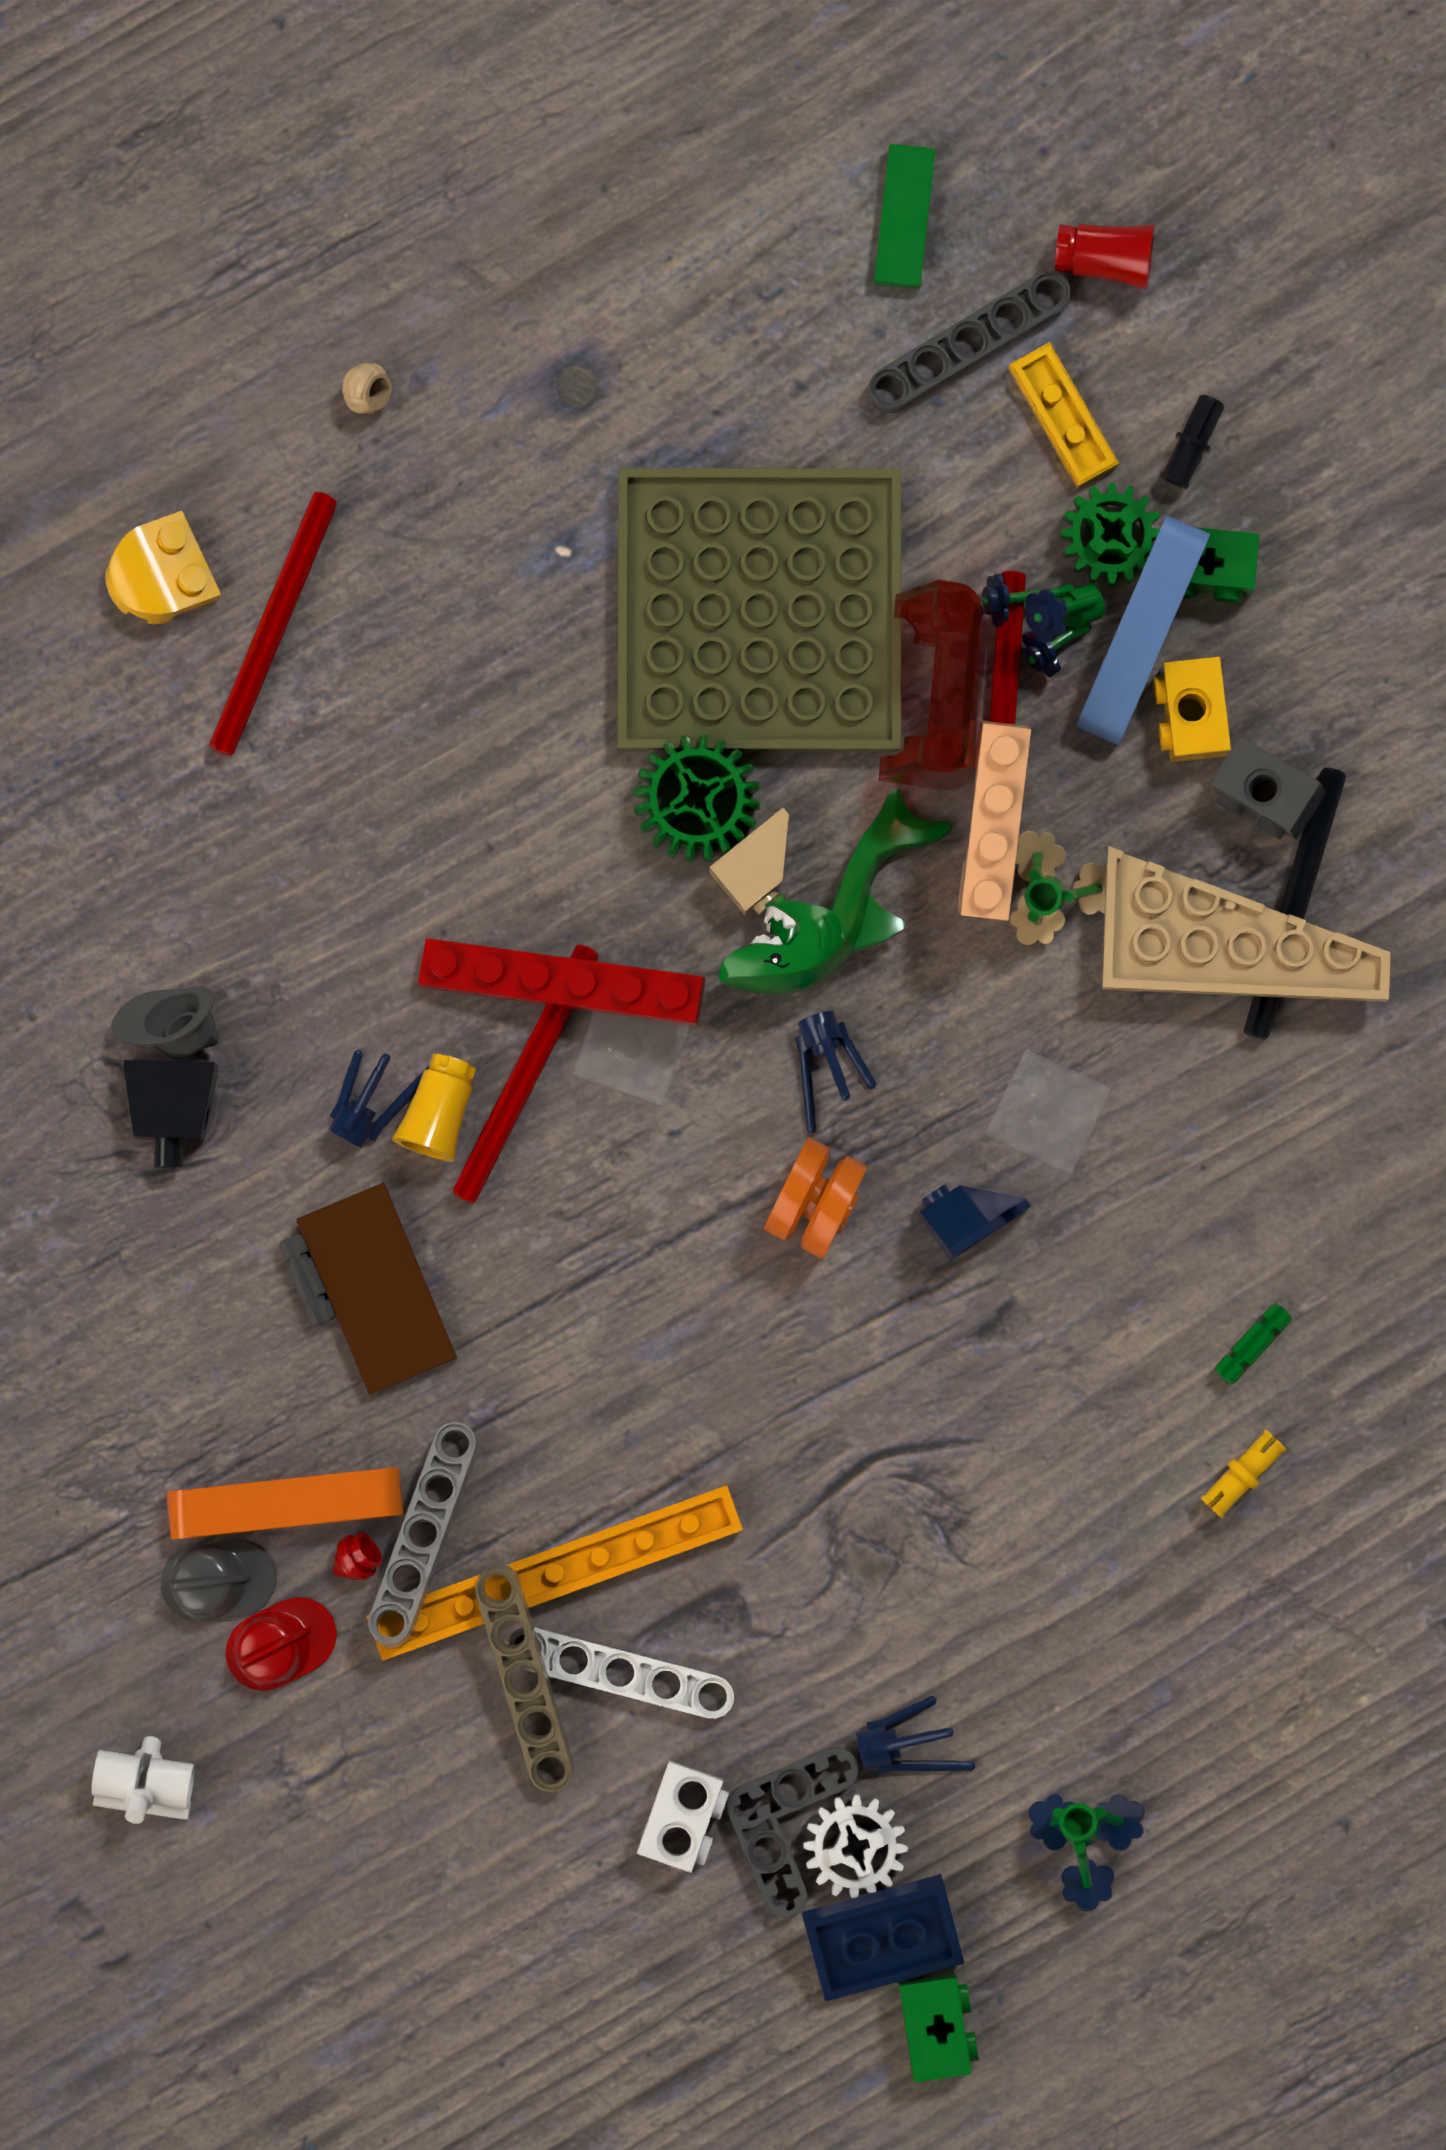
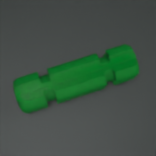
(1253, 1343)

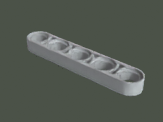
(423, 1558)

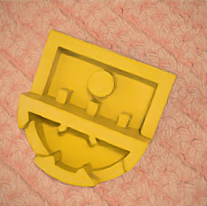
(160, 571)

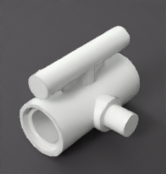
(143, 1783)

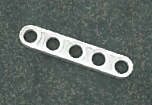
(644, 1673)

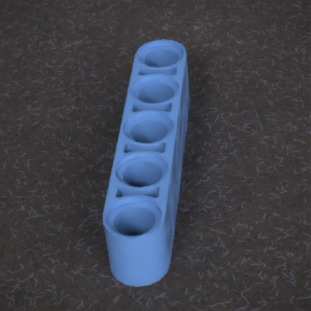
(1142, 630)

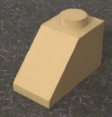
(755, 865)

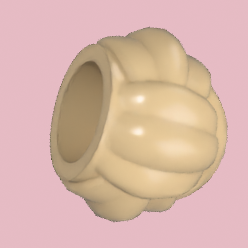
(366, 388)

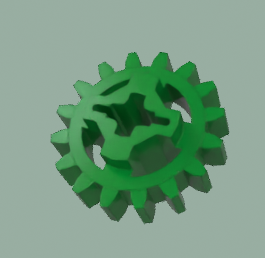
(1095, 520)

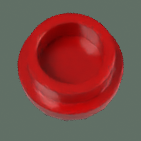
(356, 1557)

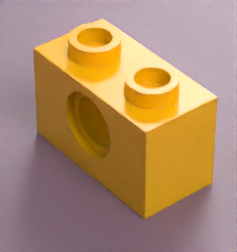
(1201, 682)

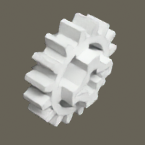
(876, 1839)

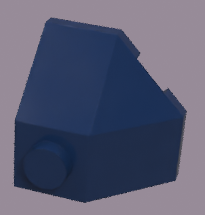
(967, 1216)

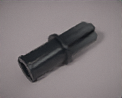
(1193, 441)

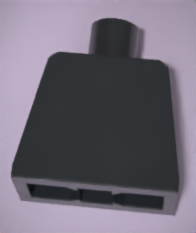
(170, 1104)

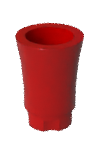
(1106, 252)

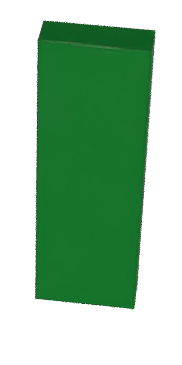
(904, 216)

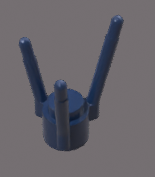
(822, 1036)
(355, 1120)
(882, 1746)

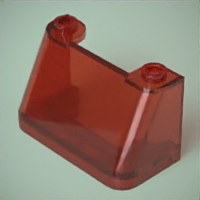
(955, 624)

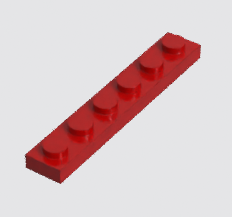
(562, 981)

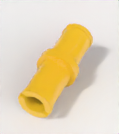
(1243, 1473)

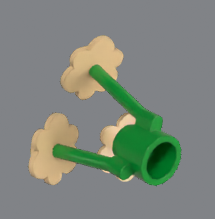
(1040, 905)

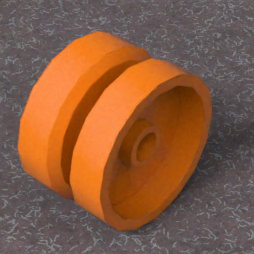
(816, 1198)

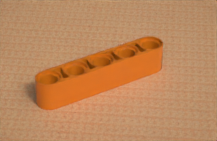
(284, 1503)

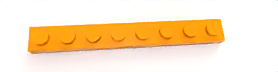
(572, 1566)

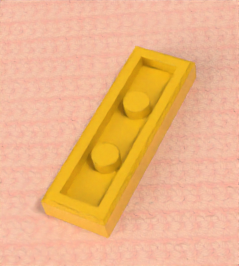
(1063, 415)

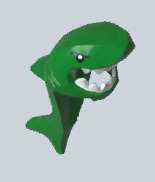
(818, 941)

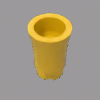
(437, 1109)

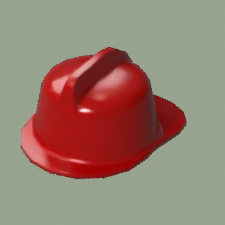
(281, 1643)

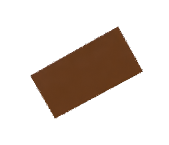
(376, 1288)

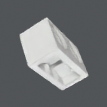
(670, 1813)

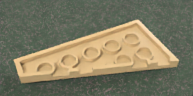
(1204, 940)

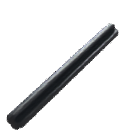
(1300, 885)

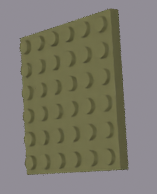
(759, 609)

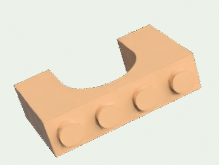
(995, 820)

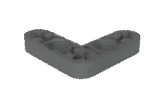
(768, 1826)

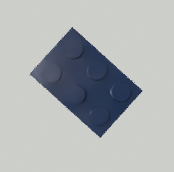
(883, 1937)

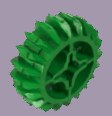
(677, 810)

